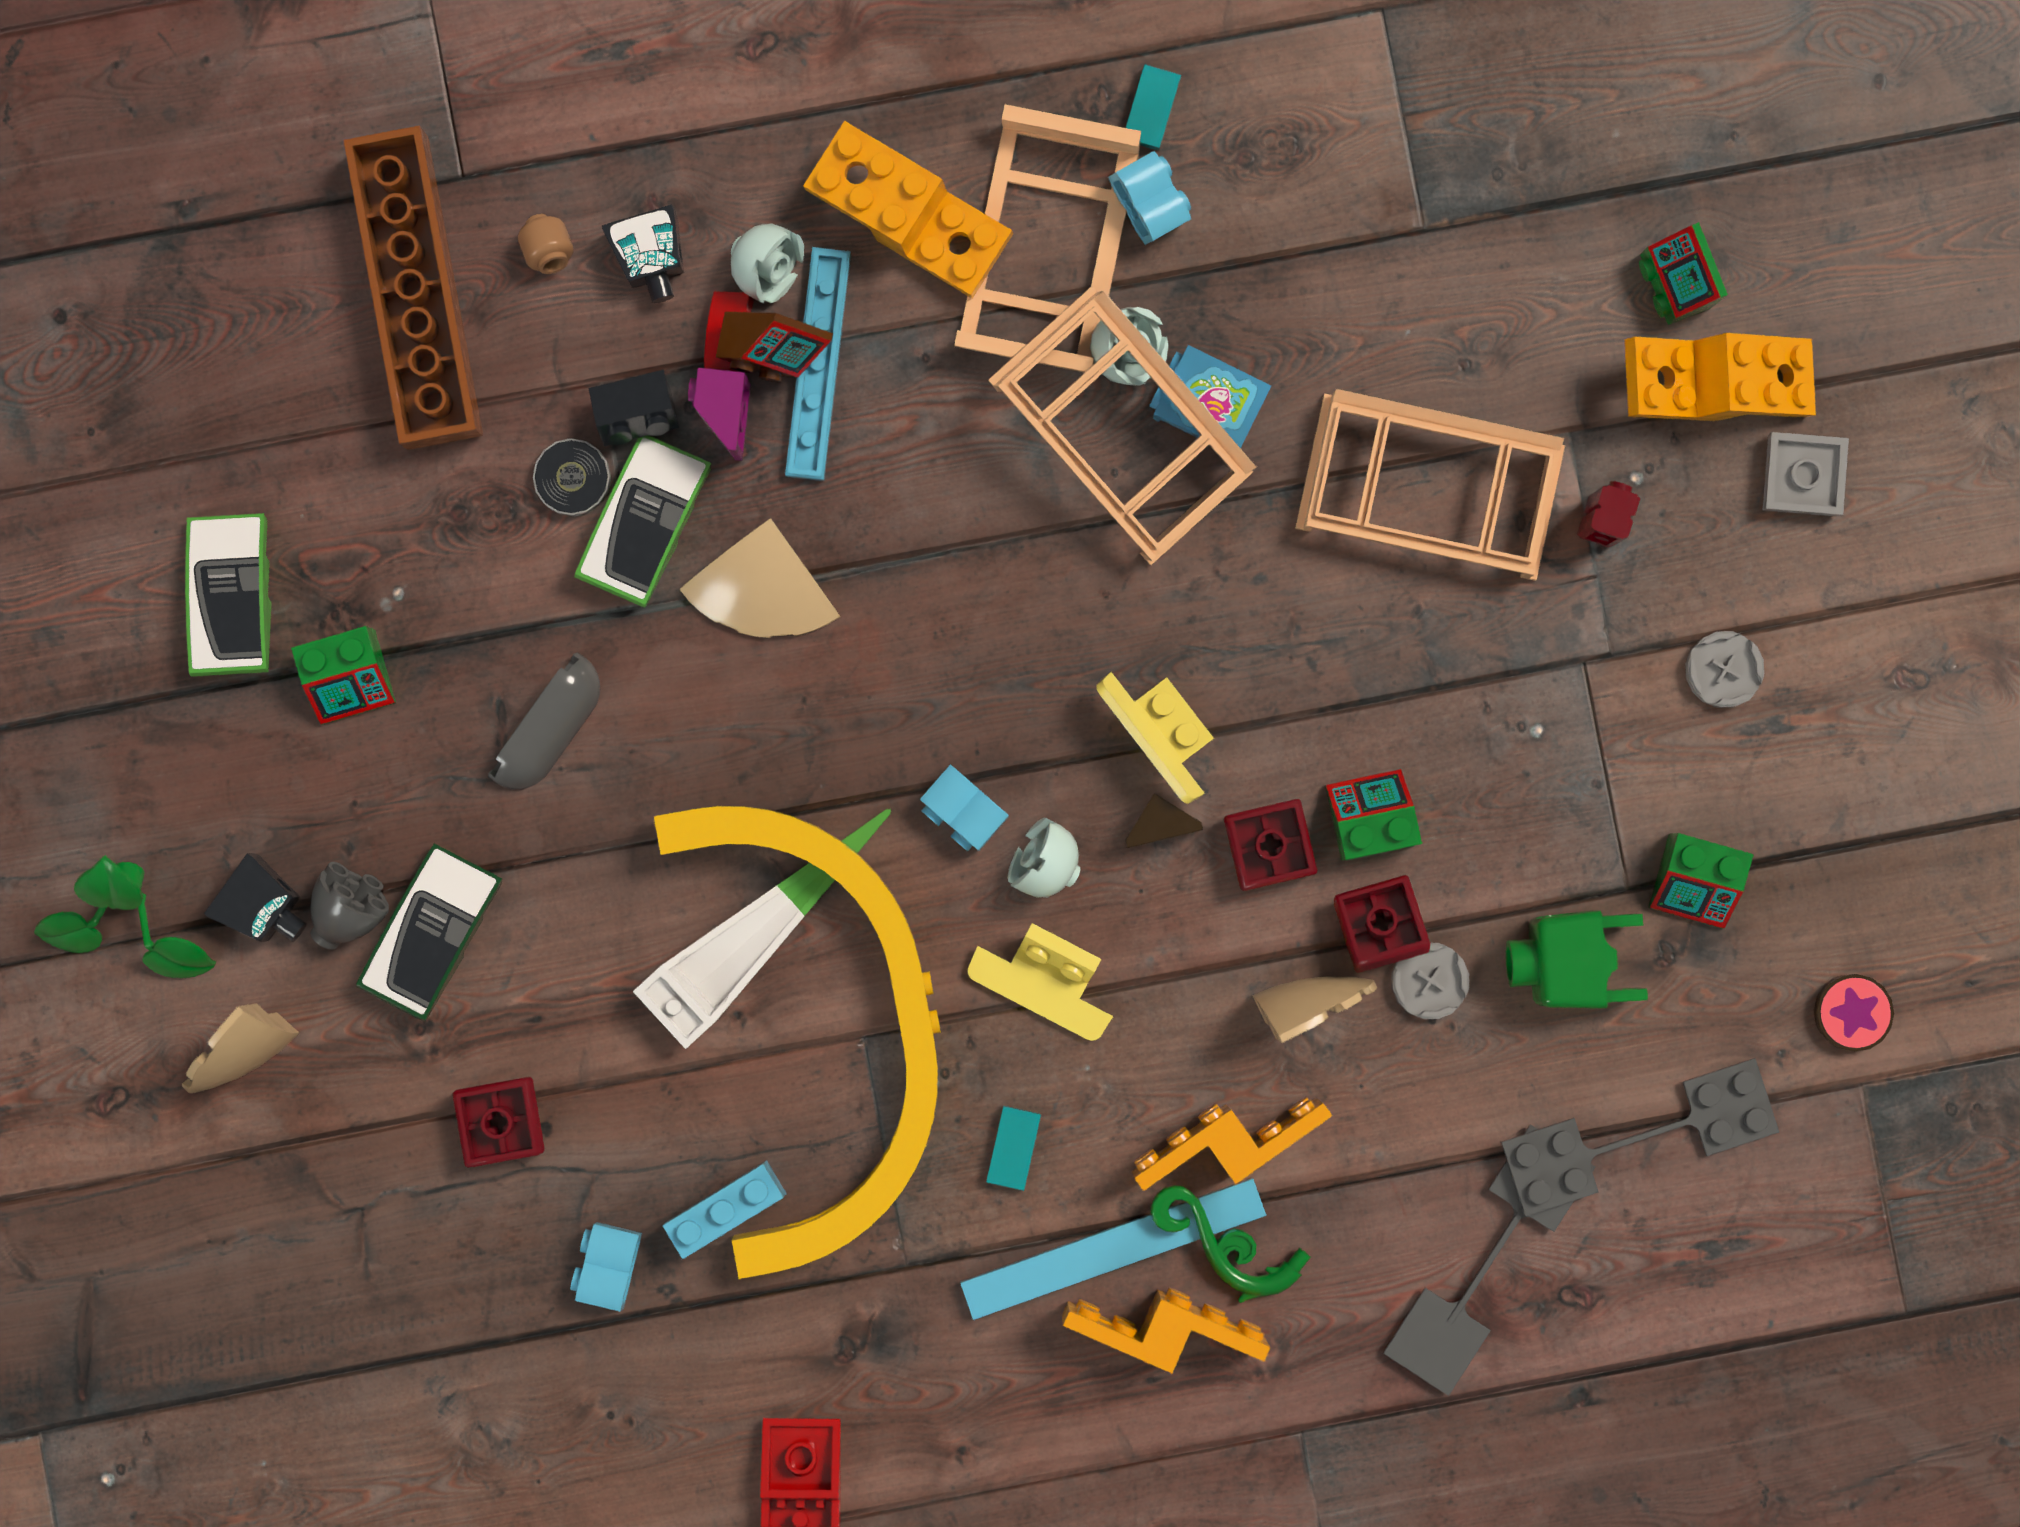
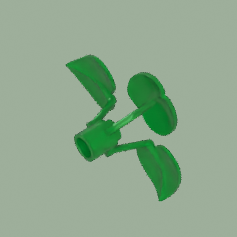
(120, 888)

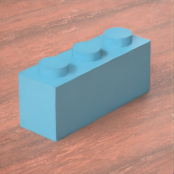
(724, 1209)

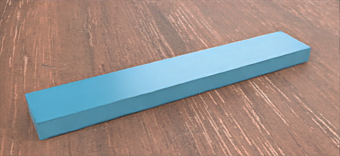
(817, 383)

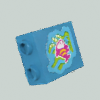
(1222, 389)

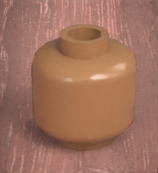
(545, 244)

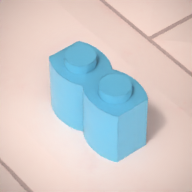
(1150, 197)
(963, 808)
(606, 1267)

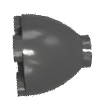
(345, 906)

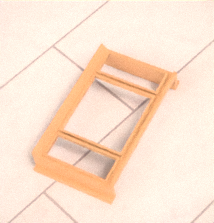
(1073, 132)
(1134, 342)
(1444, 423)

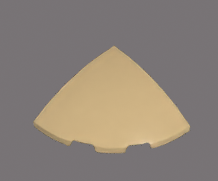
(761, 588)
(1305, 1002)
(239, 1046)

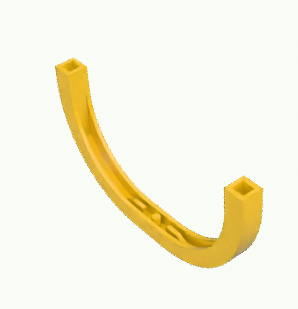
(833, 1228)

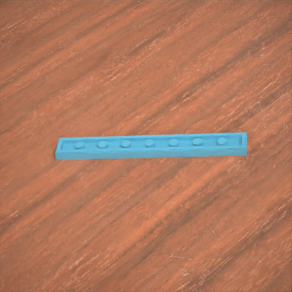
(1106, 1251)

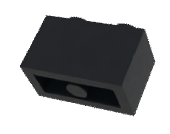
(633, 408)

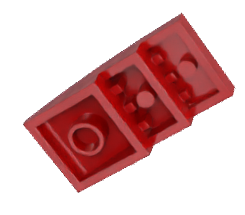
(801, 1472)

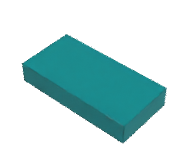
(1153, 105)
(1013, 1147)

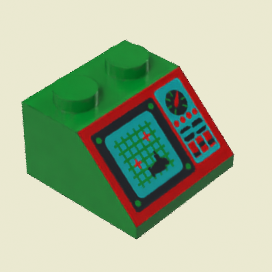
(1682, 274)
(344, 674)
(1373, 815)
(1700, 880)

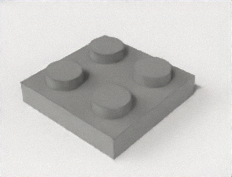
(1805, 474)

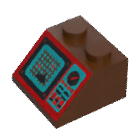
(769, 344)

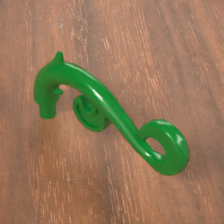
(1216, 1252)

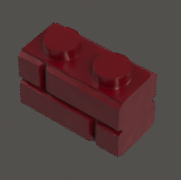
(1609, 514)

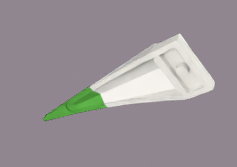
(709, 974)

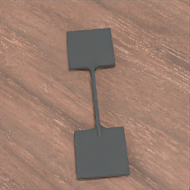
(1555, 1165)
(1439, 1335)

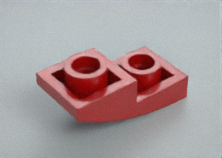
(722, 303)

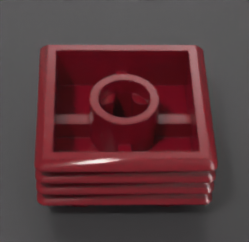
(1291, 860)
(1393, 902)
(484, 1143)

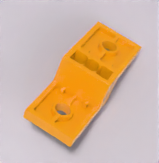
(908, 209)
(1720, 377)
(1230, 1142)
(1165, 1329)

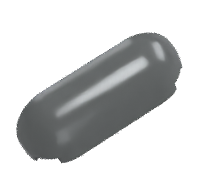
(548, 726)

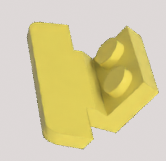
(1162, 728)
(1047, 979)

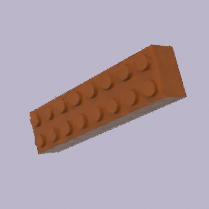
(413, 287)

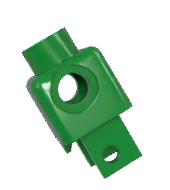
(1570, 960)

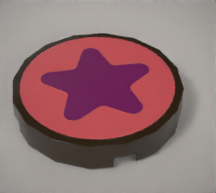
(1854, 1012)

